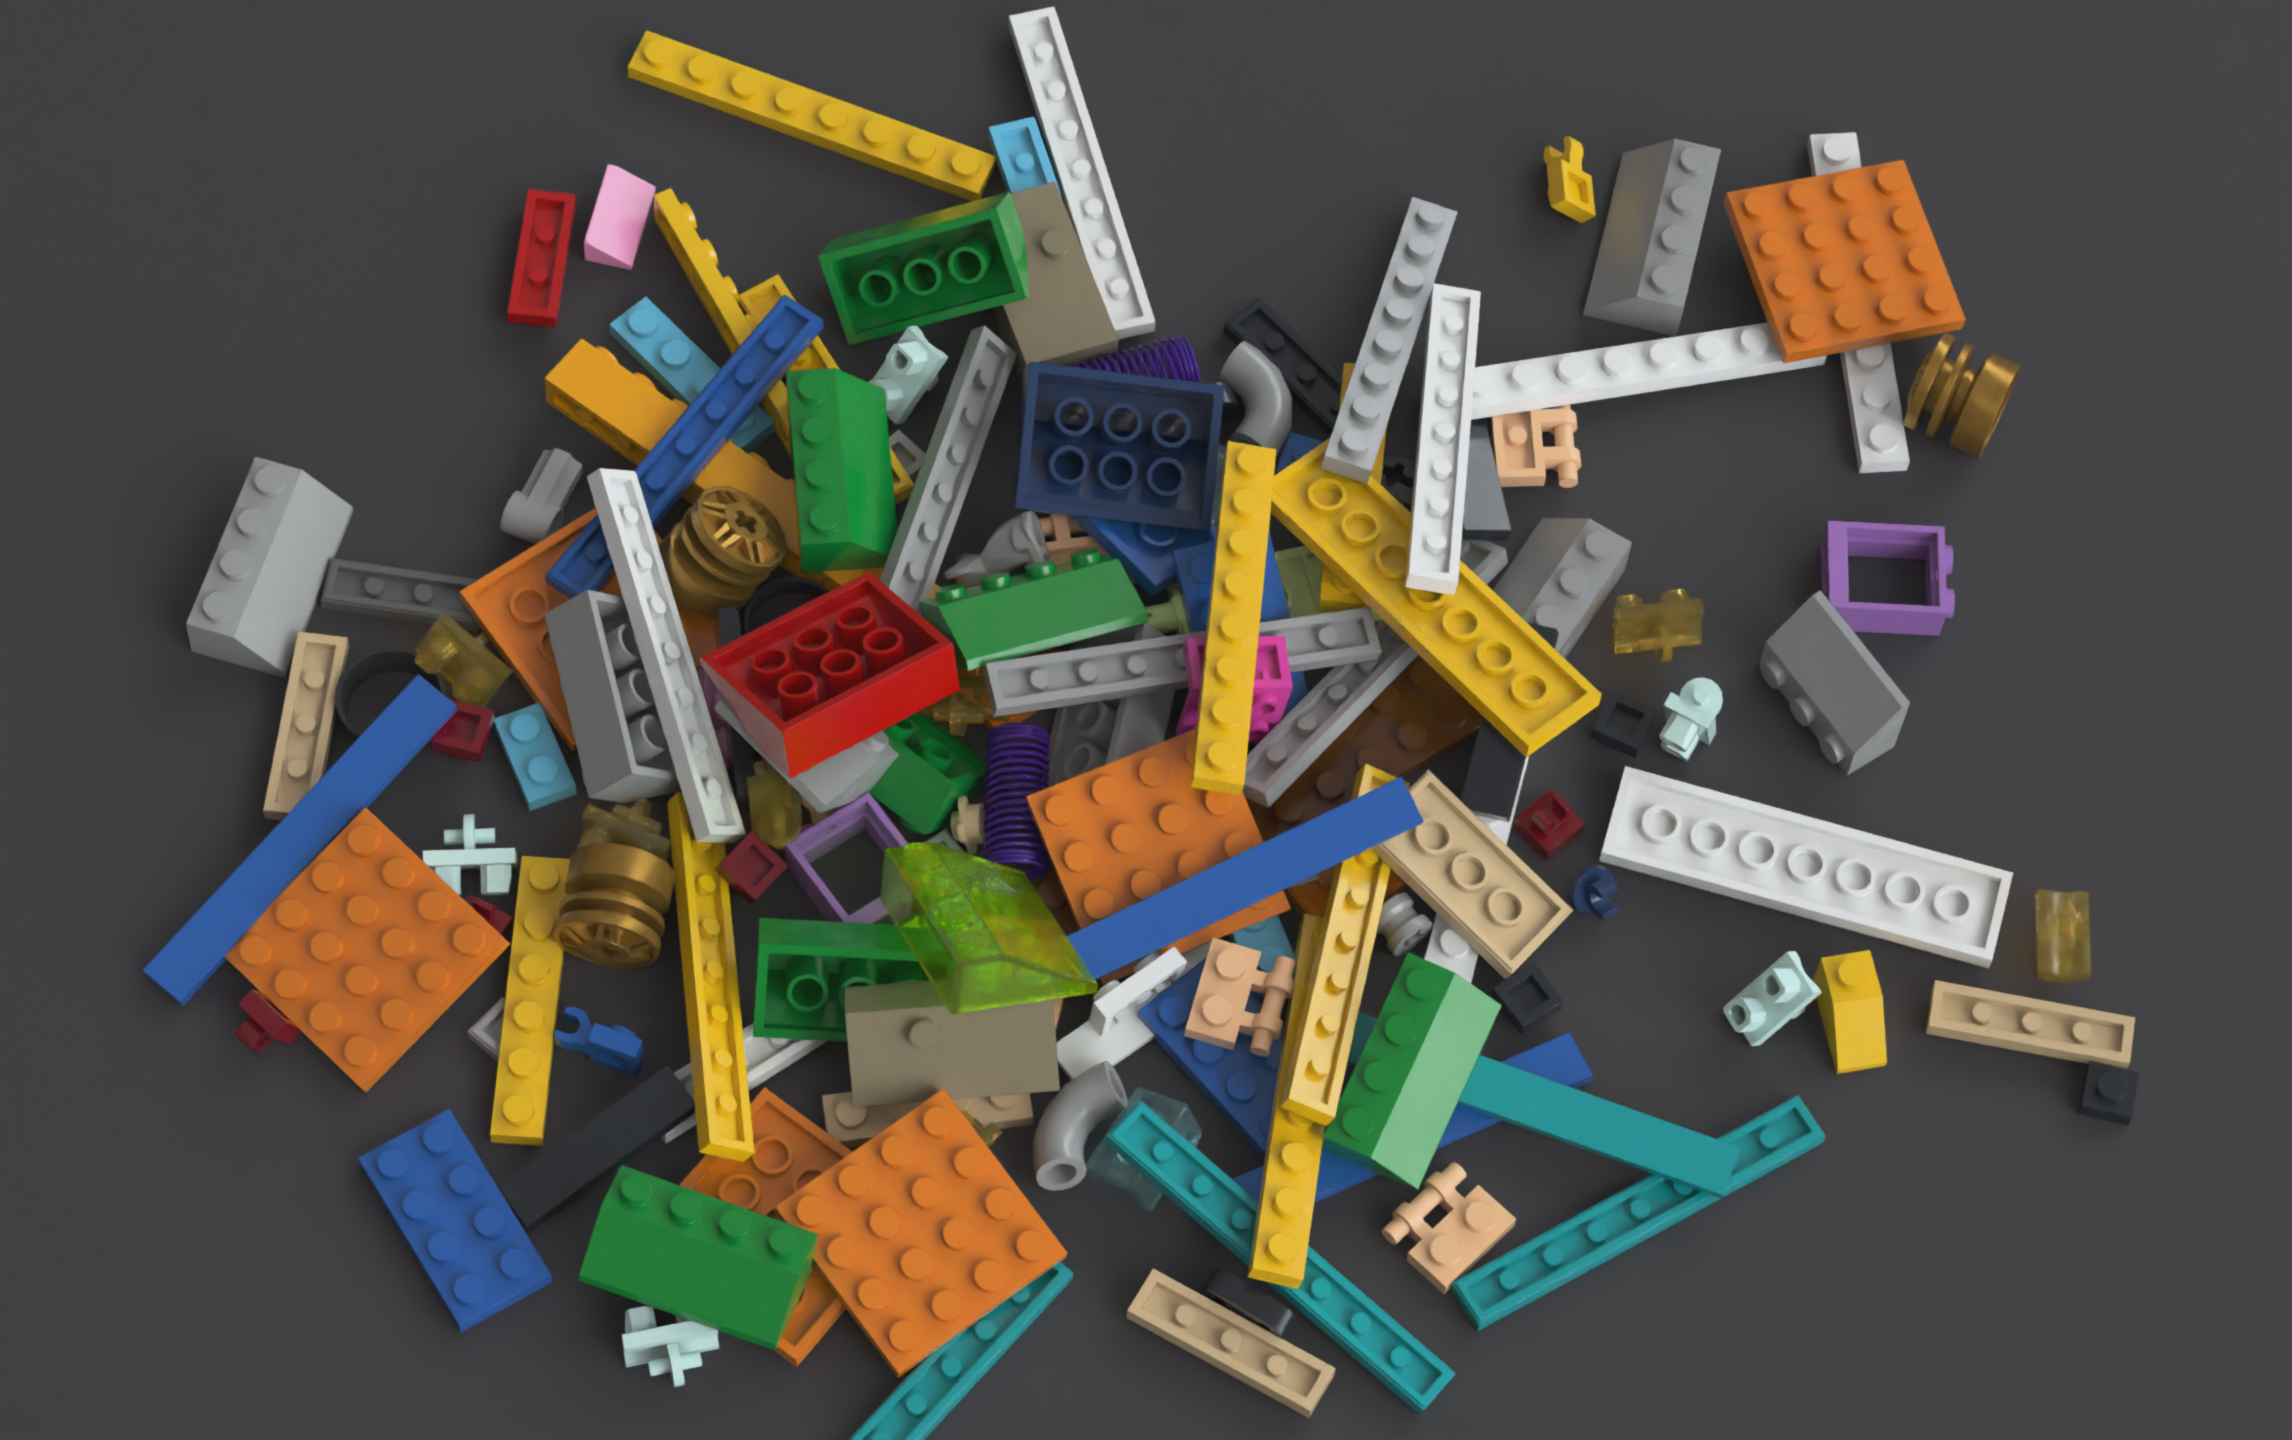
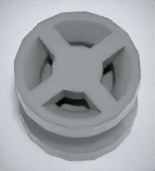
(1402, 924)

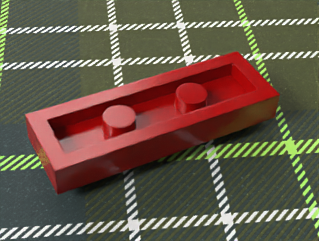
(542, 258)

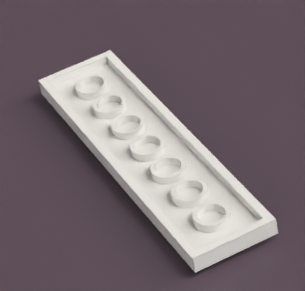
(1807, 867)

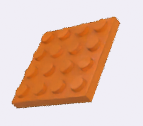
(1843, 261)
(512, 612)
(1140, 831)
(366, 949)
(786, 1158)
(922, 1232)

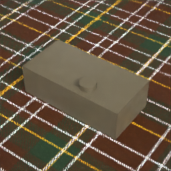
(1064, 309)
(912, 1047)

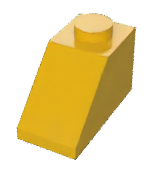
(1852, 1011)

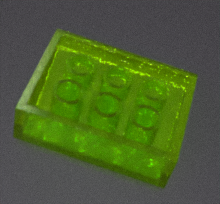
(979, 929)

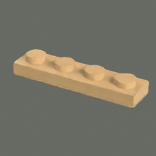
(305, 721)
(2029, 1025)
(858, 1125)
(1230, 1343)

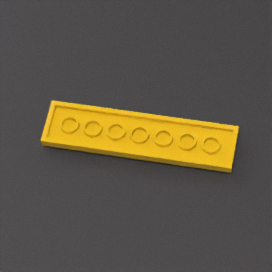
(1464, 637)

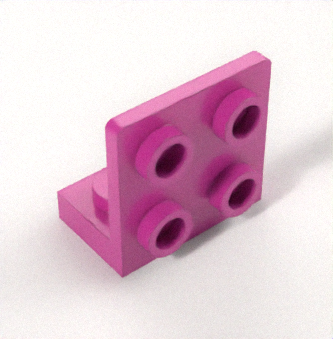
(1270, 689)

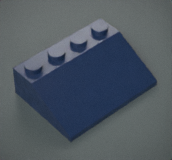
(1117, 446)

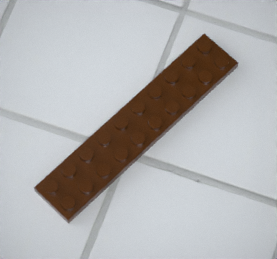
(1398, 733)

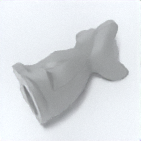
(1010, 546)

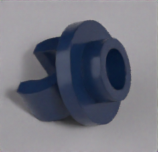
(1592, 891)

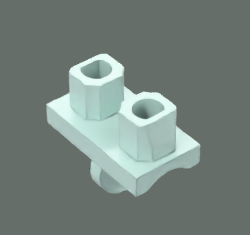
(908, 372)
(1691, 717)
(494, 863)
(1772, 999)
(665, 1347)

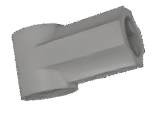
(540, 505)

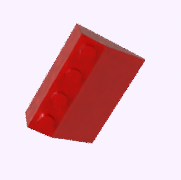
(833, 673)

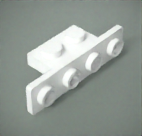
(1113, 1024)

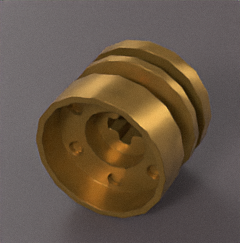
(1961, 395)
(721, 551)
(614, 905)

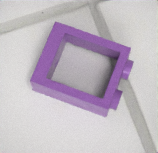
(1888, 541)
(830, 833)

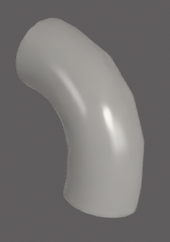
(1263, 394)
(1069, 1121)

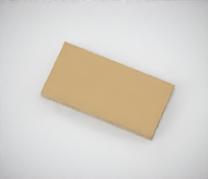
(1473, 879)

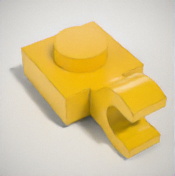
(1569, 186)

